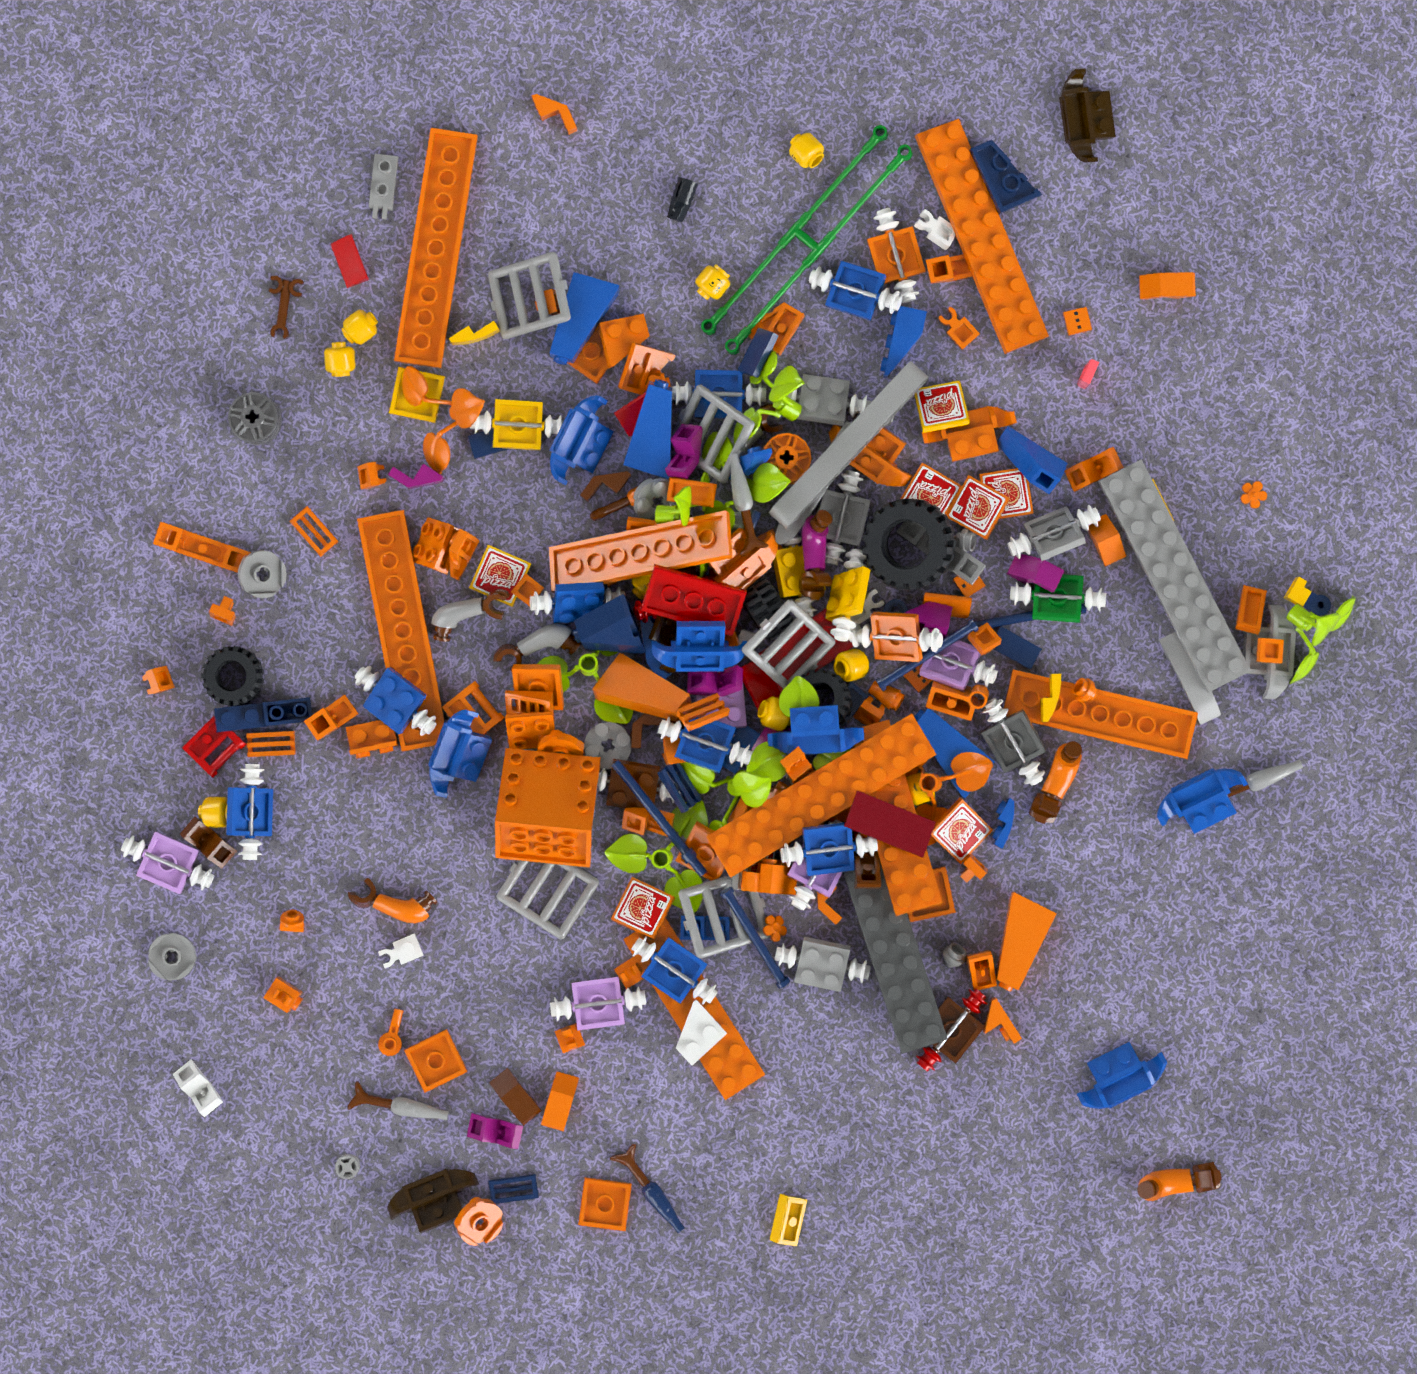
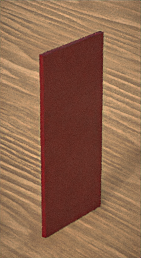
(889, 824)

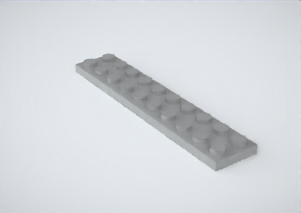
(1174, 576)

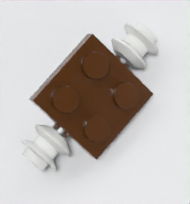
(619, 793)

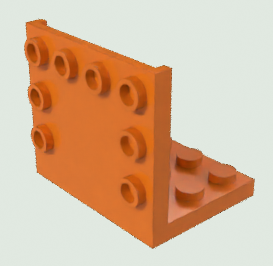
(546, 807)

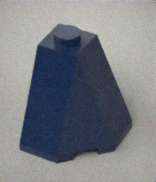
(610, 628)

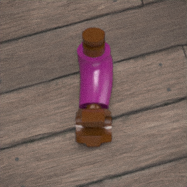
(814, 553)

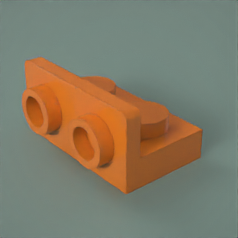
(370, 737)

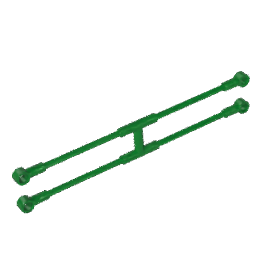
(796, 231)

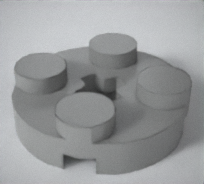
(646, 492)
(251, 565)
(603, 732)
(158, 956)

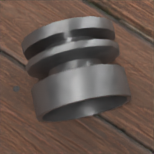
(264, 428)

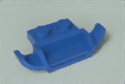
(579, 439)
(699, 648)
(816, 732)
(457, 752)
(1202, 799)
(1121, 1077)

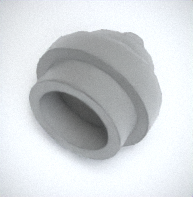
(966, 540)
(954, 955)

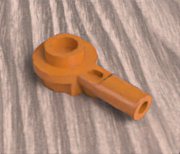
(390, 1042)

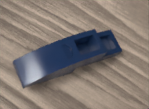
(262, 714)

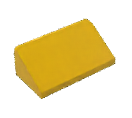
(788, 1220)

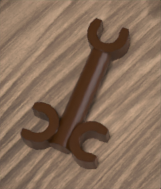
(285, 287)

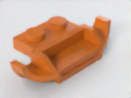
(975, 438)
(878, 458)
(744, 570)

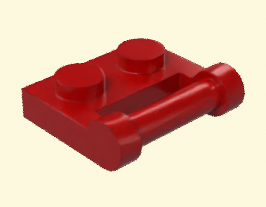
(206, 741)

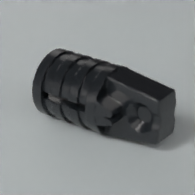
(681, 199)

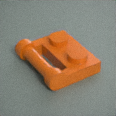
(460, 703)

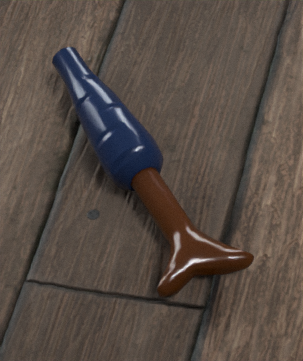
(650, 1190)

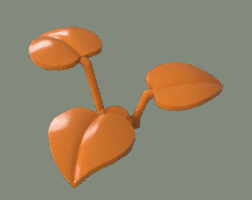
(464, 410)
(970, 773)

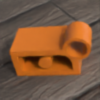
(956, 702)
(769, 878)

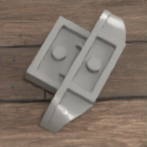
(1276, 674)

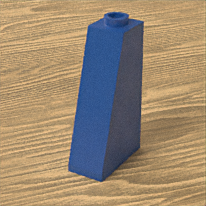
(588, 304)
(650, 441)
(946, 743)

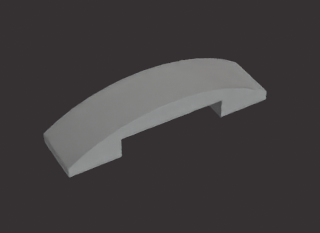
(963, 565)
(1199, 699)

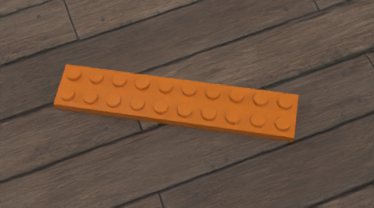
(981, 236)
(436, 248)
(401, 615)
(821, 795)

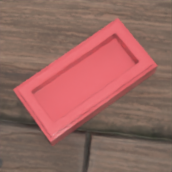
(1087, 373)

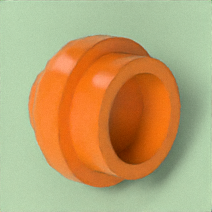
(1084, 690)

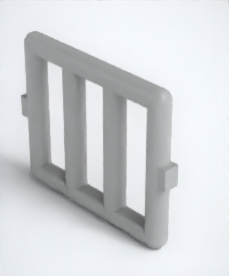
(512, 270)
(732, 415)
(768, 625)
(542, 919)
(721, 945)

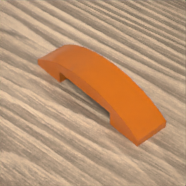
(199, 547)

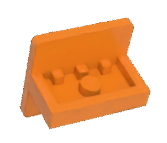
(434, 545)
(528, 729)

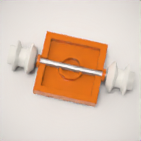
(896, 254)
(896, 637)

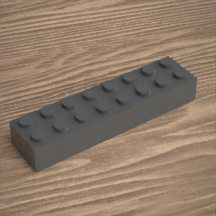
(897, 967)

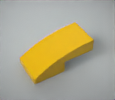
(466, 335)
(1049, 704)

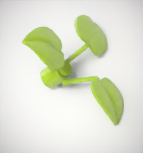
(784, 384)
(766, 483)
(681, 511)
(1305, 620)
(589, 666)
(766, 759)
(747, 785)
(630, 854)

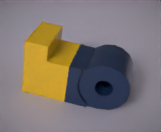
(1307, 599)

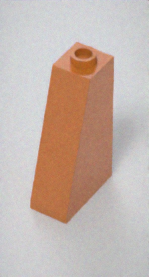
(639, 689)
(1022, 937)

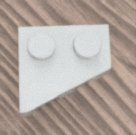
(699, 1033)

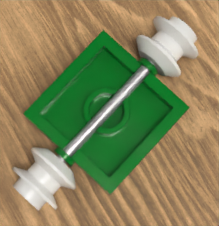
(1063, 603)

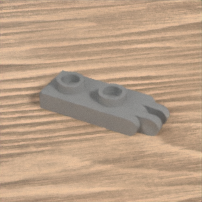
(383, 184)

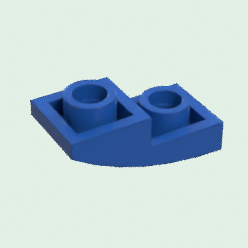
(754, 459)
(1006, 815)
(705, 928)

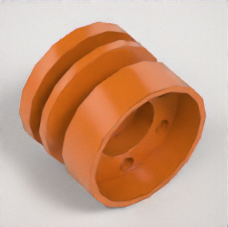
(797, 450)

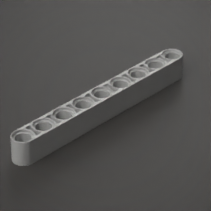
(848, 445)

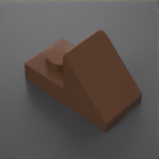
(867, 871)

